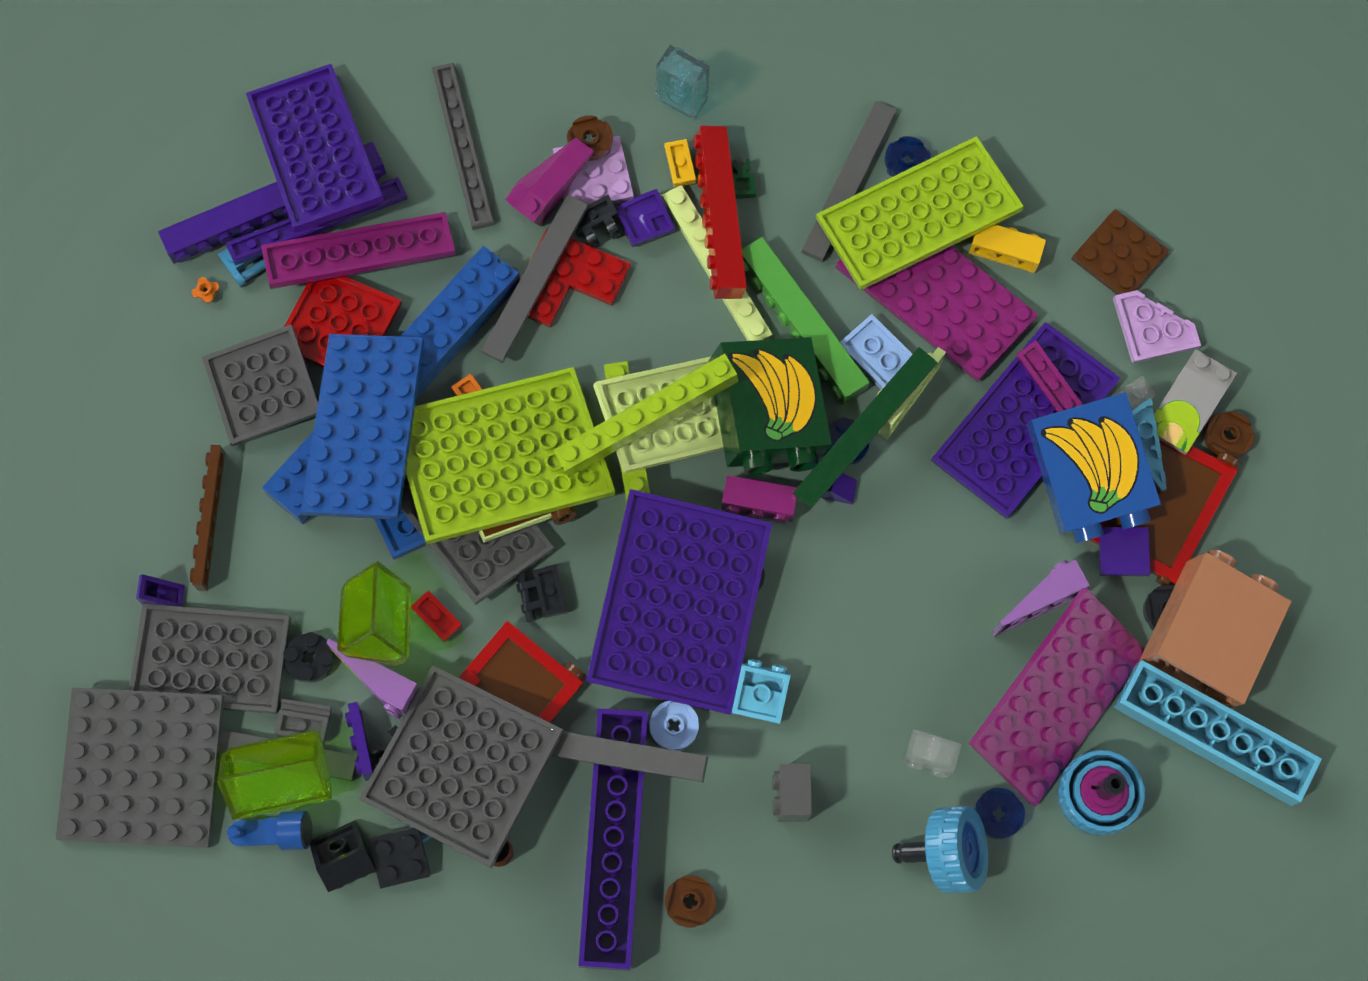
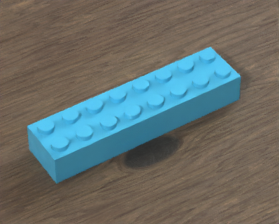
(1217, 733)

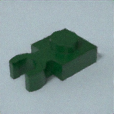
(743, 181)

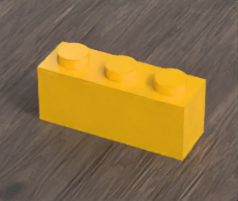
(1008, 247)

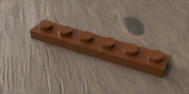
(206, 527)

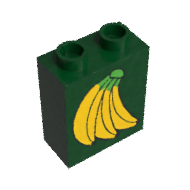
(774, 407)

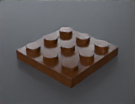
(1120, 254)

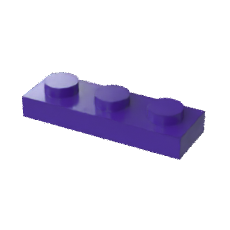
(359, 740)

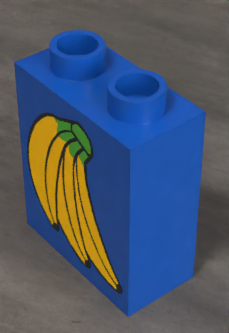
(1094, 466)

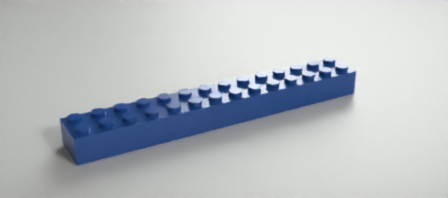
(446, 329)

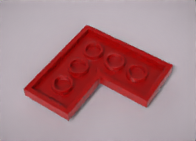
(584, 271)

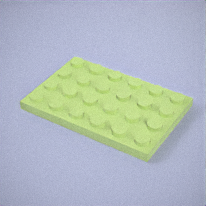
(681, 438)

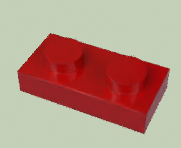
(436, 616)

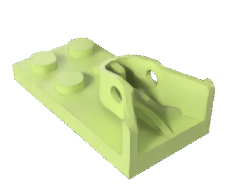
(893, 422)

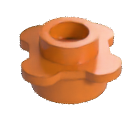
(210, 294)

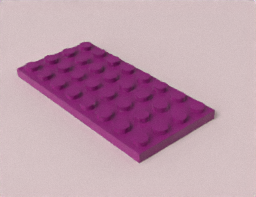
(954, 309)
(1057, 697)

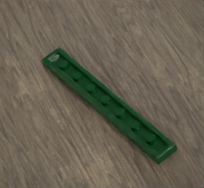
(865, 428)

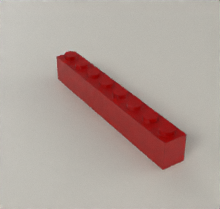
(720, 213)

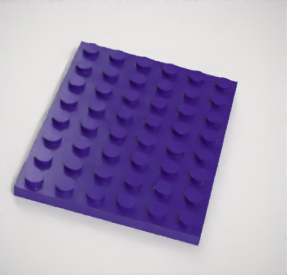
(679, 602)

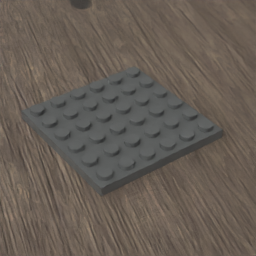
(461, 766)
(140, 767)

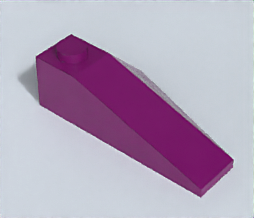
(546, 184)

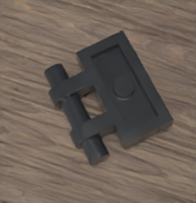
(549, 591)

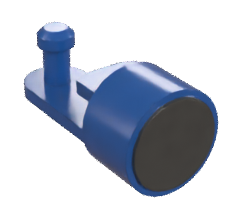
(289, 831)

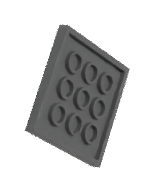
(261, 385)

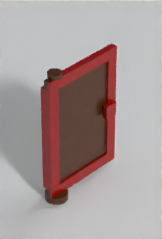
(1192, 496)
(523, 674)

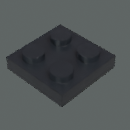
(399, 857)

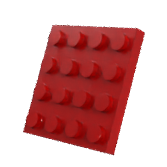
(339, 307)

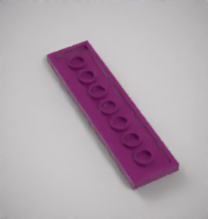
(357, 250)

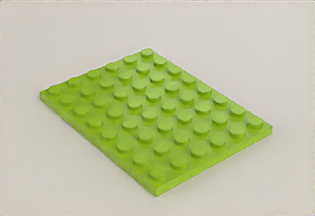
(492, 456)

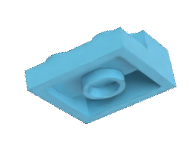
(761, 691)

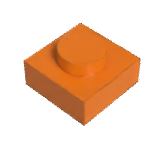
(466, 386)

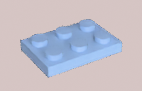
(876, 351)

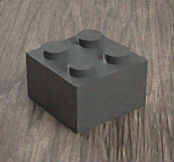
(793, 792)

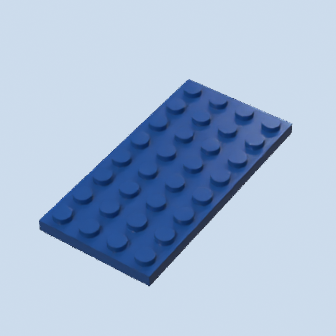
(363, 427)

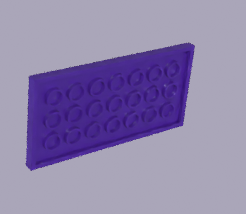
(314, 148)
(993, 446)

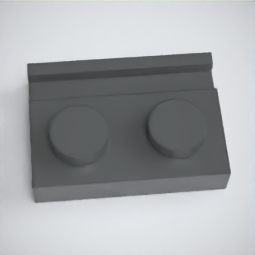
(302, 717)

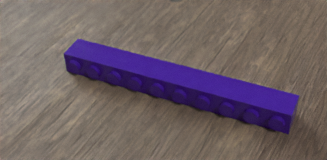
(236, 218)

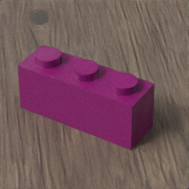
(759, 499)

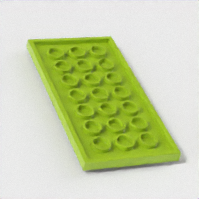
(919, 213)

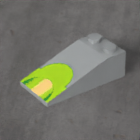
(1192, 401)

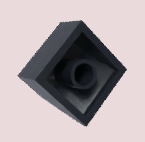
(341, 856)

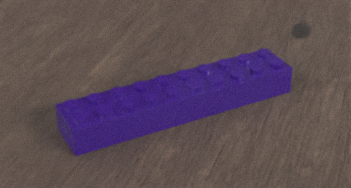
(612, 850)

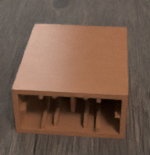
(1217, 628)

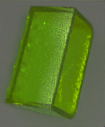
(375, 617)
(274, 775)

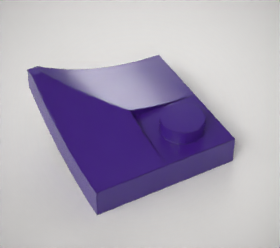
(644, 218)

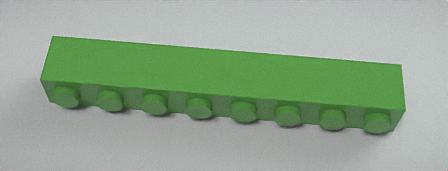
(803, 320)

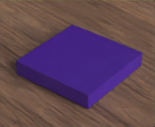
(1124, 552)

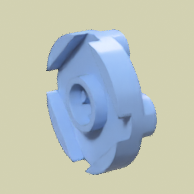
(676, 712)

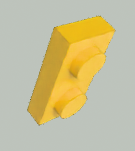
(680, 163)

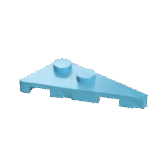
(1148, 433)

